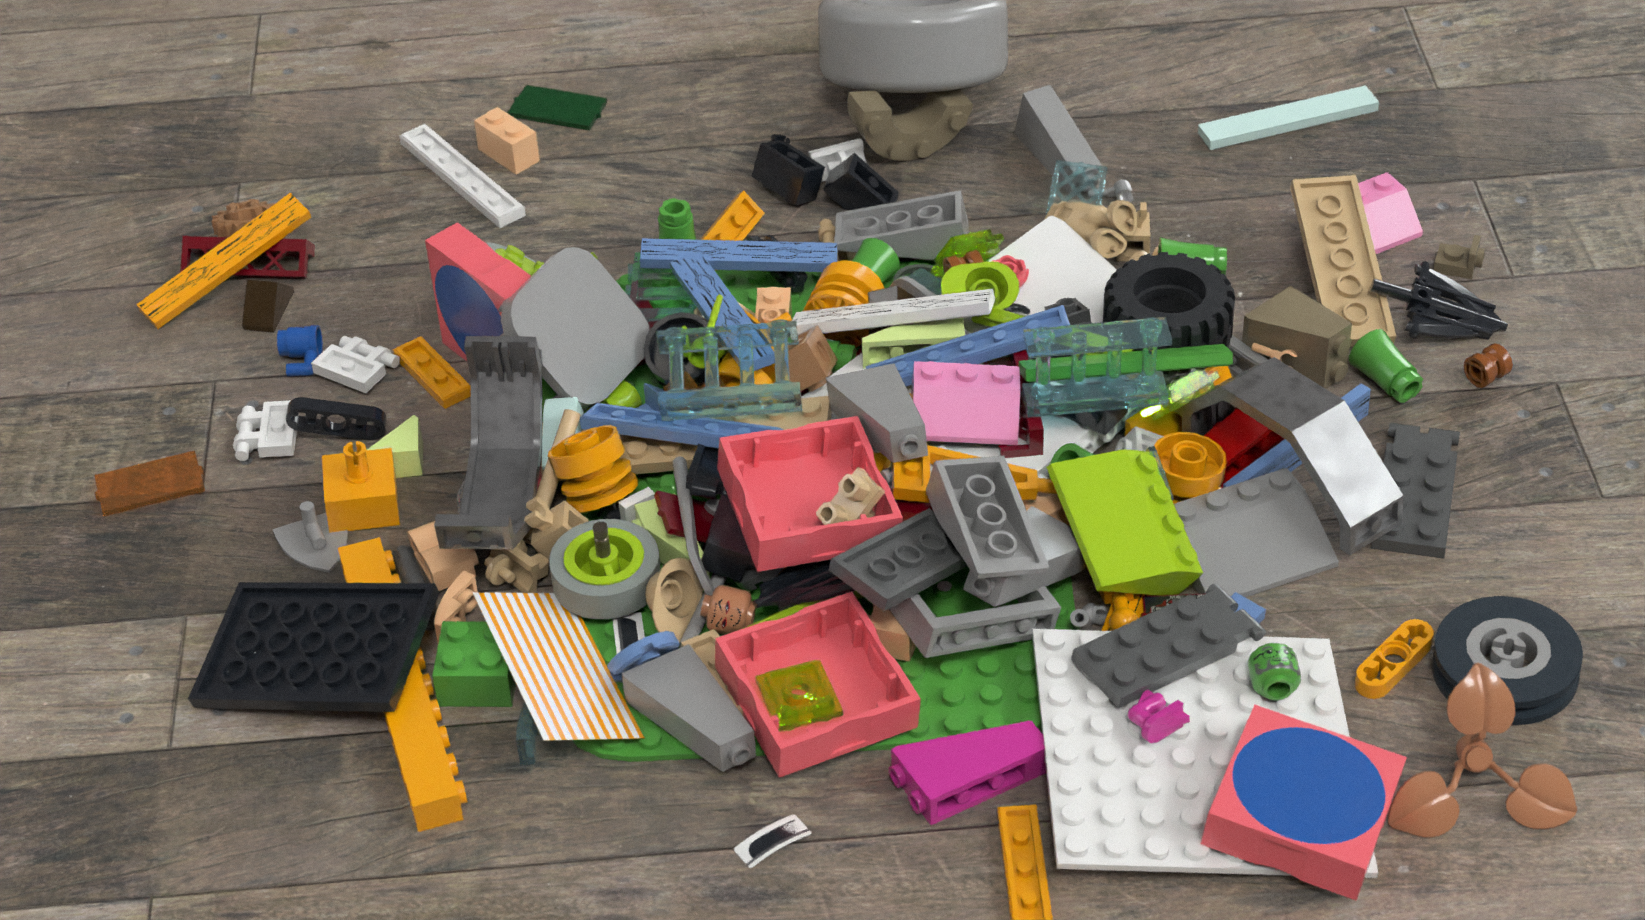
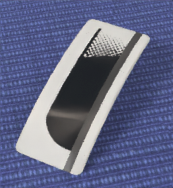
(628, 630)
(771, 839)

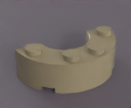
(912, 133)

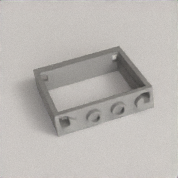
(976, 628)

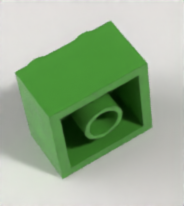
(471, 668)

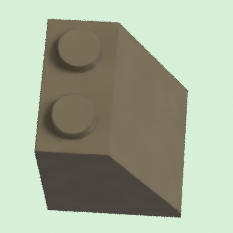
(1306, 327)

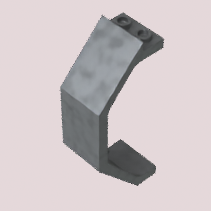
(1322, 436)
(503, 445)

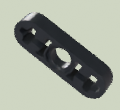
(349, 411)

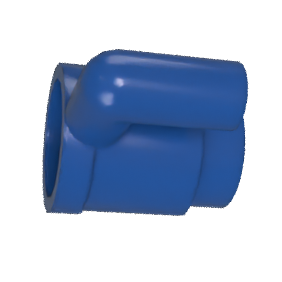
(297, 343)

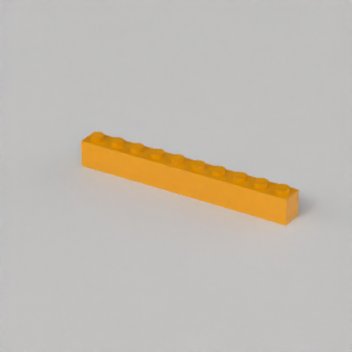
(413, 726)

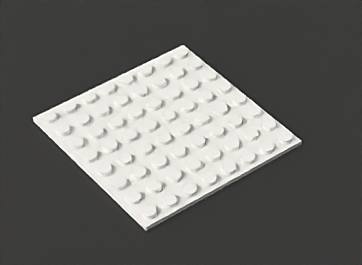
(1145, 802)

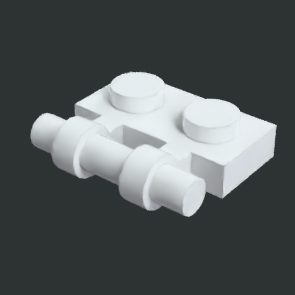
(355, 363)
(274, 437)

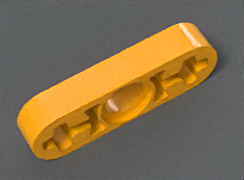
(1392, 673)

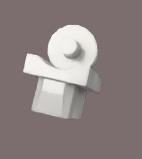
(836, 154)

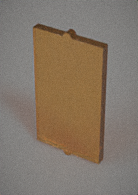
(149, 483)

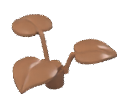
(1475, 707)

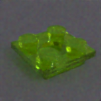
(958, 245)
(1183, 391)
(799, 710)

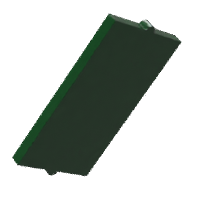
(557, 107)

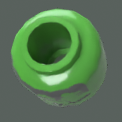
(1274, 671)

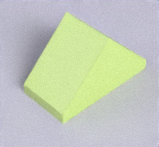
(406, 448)

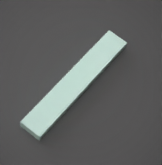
(1288, 117)

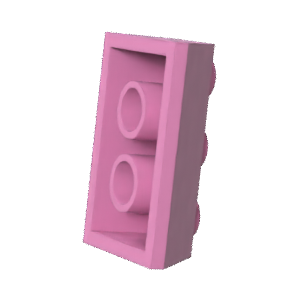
(1389, 212)
(968, 402)

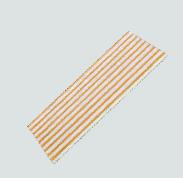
(557, 668)

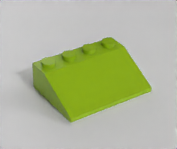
(1126, 523)

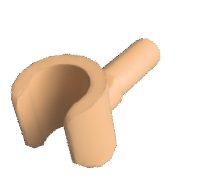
(1272, 353)

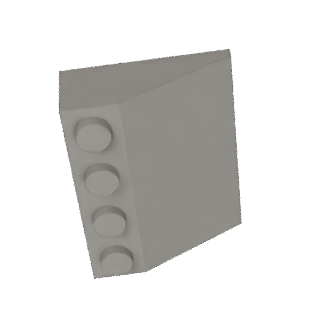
(1256, 535)

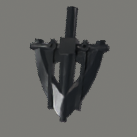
(1424, 304)
(801, 585)

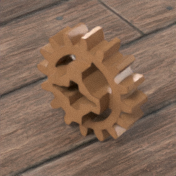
(237, 216)

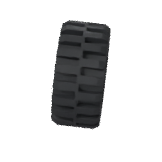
(1177, 284)

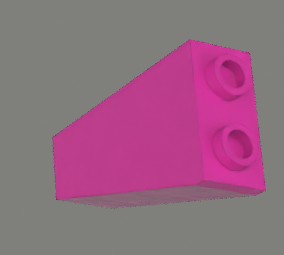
(966, 768)

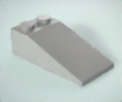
(910, 227)
(985, 517)

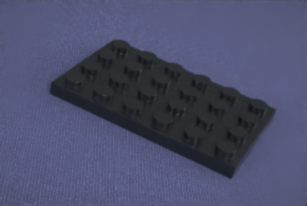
(315, 646)

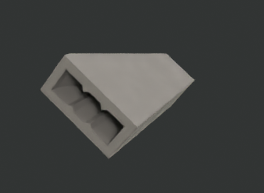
(1052, 135)
(883, 409)
(1060, 553)
(691, 706)

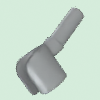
(1121, 189)

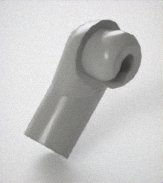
(1087, 616)

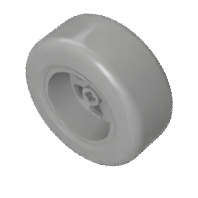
(912, 44)

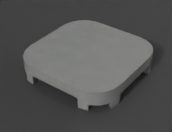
(581, 323)

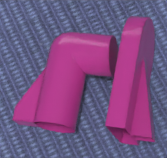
(1160, 724)

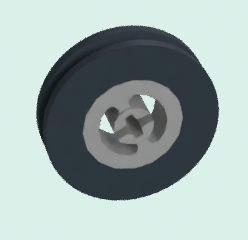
(1511, 631)

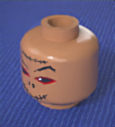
(728, 609)

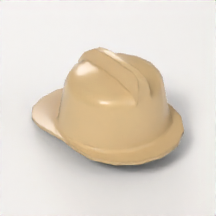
(673, 596)

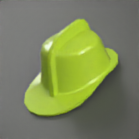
(982, 277)

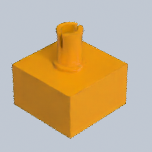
(360, 489)

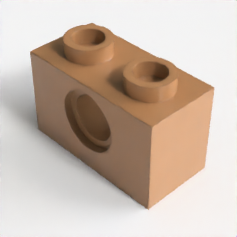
(811, 360)

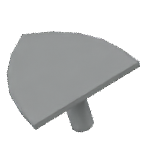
(310, 541)

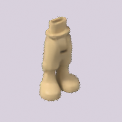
(1091, 221)

